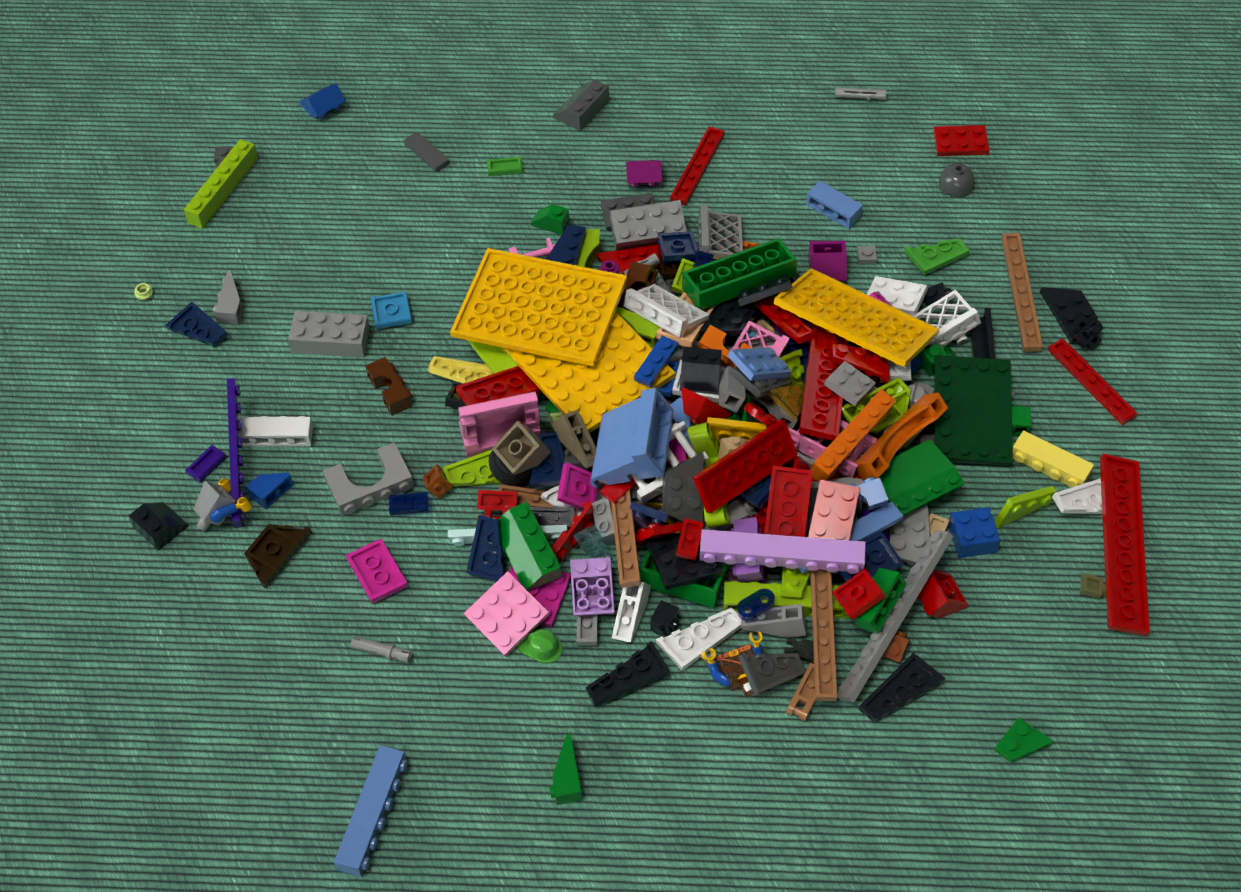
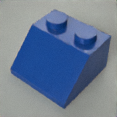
(323, 100)

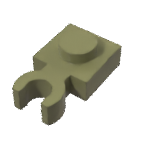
(1092, 586)

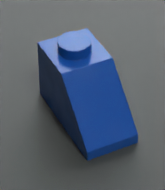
(269, 488)

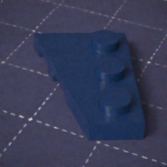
(550, 469)

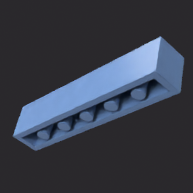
(370, 811)

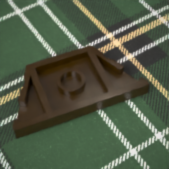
(274, 549)

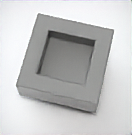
(866, 255)

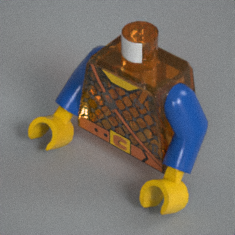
(727, 667)

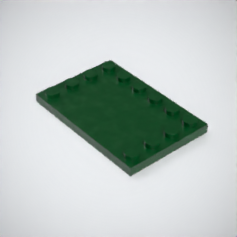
(978, 411)

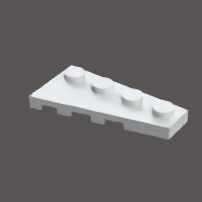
(686, 645)

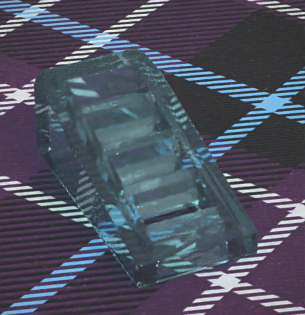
(595, 537)

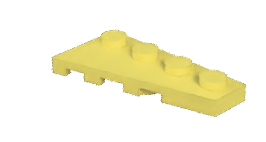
(458, 370)

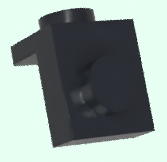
(935, 293)

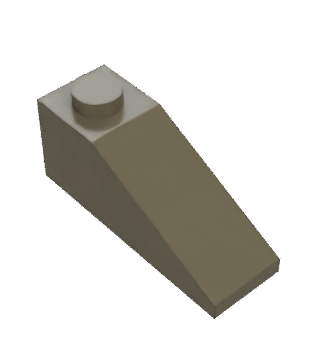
(576, 437)

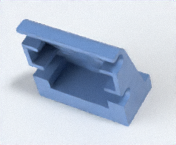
(633, 440)

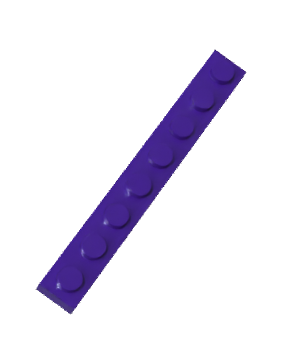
(235, 444)

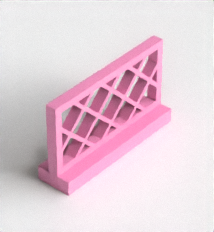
(779, 345)

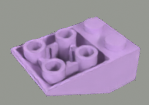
(592, 586)

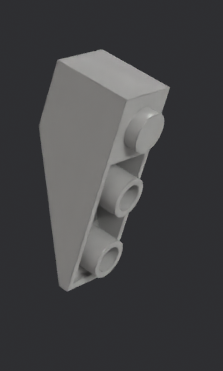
(228, 306)

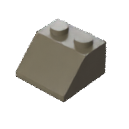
(520, 449)

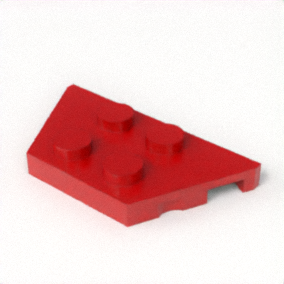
(627, 256)

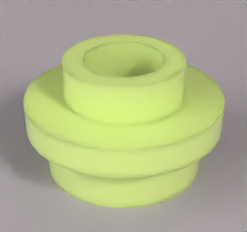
(143, 291)

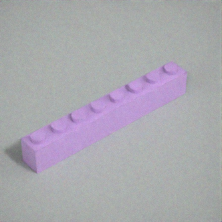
(782, 551)

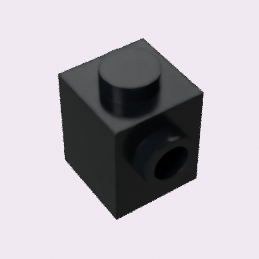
(664, 619)

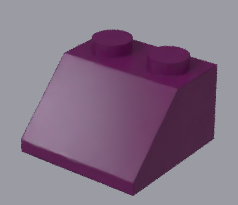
(643, 172)

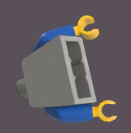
(216, 503)

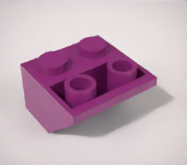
(829, 258)

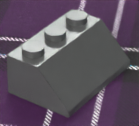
(583, 105)

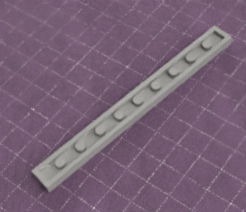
(879, 642)

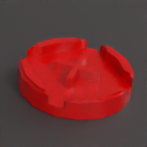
(760, 414)

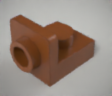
(436, 483)

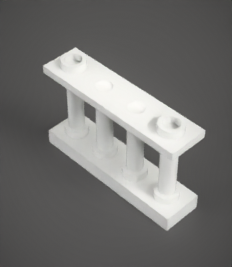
(649, 491)

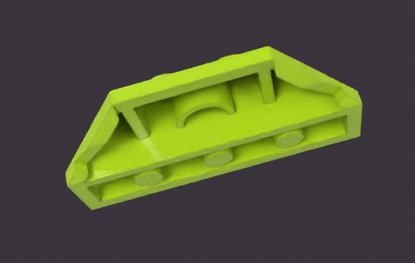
(896, 389)

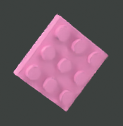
(506, 613)

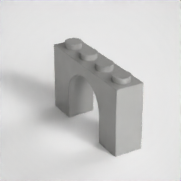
(733, 394)
(352, 497)

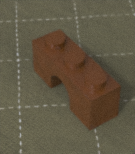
(638, 277)
(382, 374)

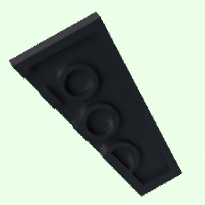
(638, 671)

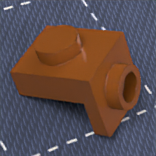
(897, 647)

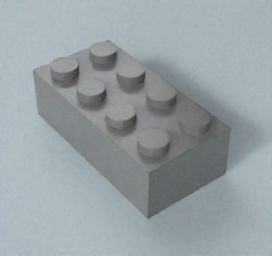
(641, 224)
(329, 334)

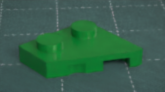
(1021, 741)

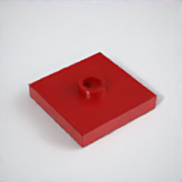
(858, 594)

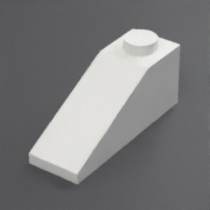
(630, 611)

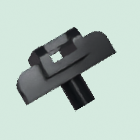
(1091, 332)

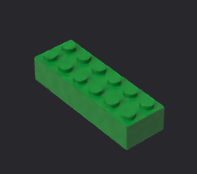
(741, 271)

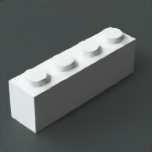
(276, 431)

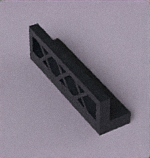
(982, 337)

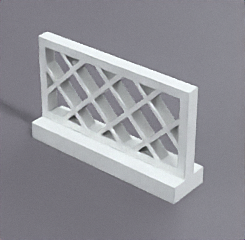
(658, 313)
(958, 326)

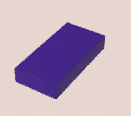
(206, 463)

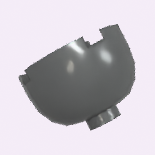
(957, 180)

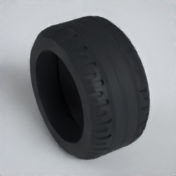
(504, 475)

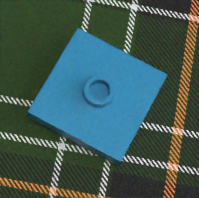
(391, 310)

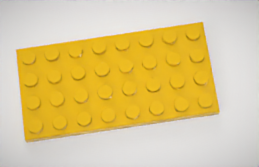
(857, 317)

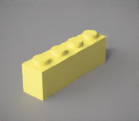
(1051, 460)

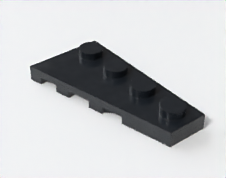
(904, 685)

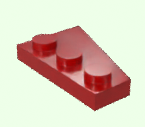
(861, 359)

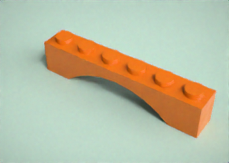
(865, 421)
(880, 454)

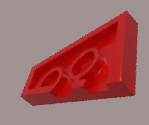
(655, 531)
(566, 540)

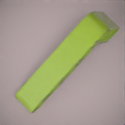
(703, 440)

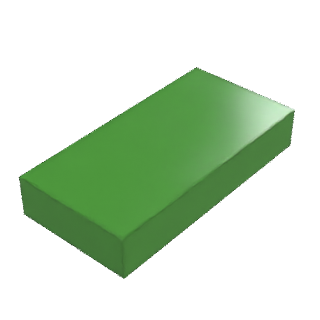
(504, 166)

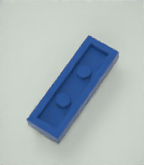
(656, 361)

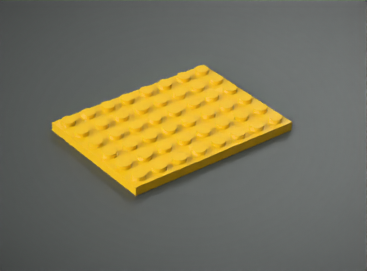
(539, 306)
(594, 388)

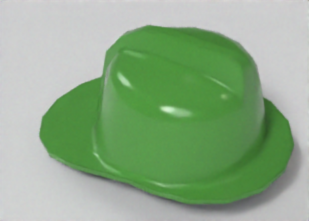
(541, 646)

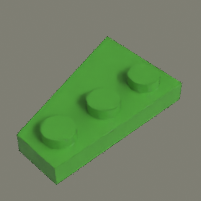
(936, 256)

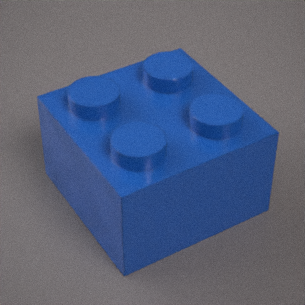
(974, 532)

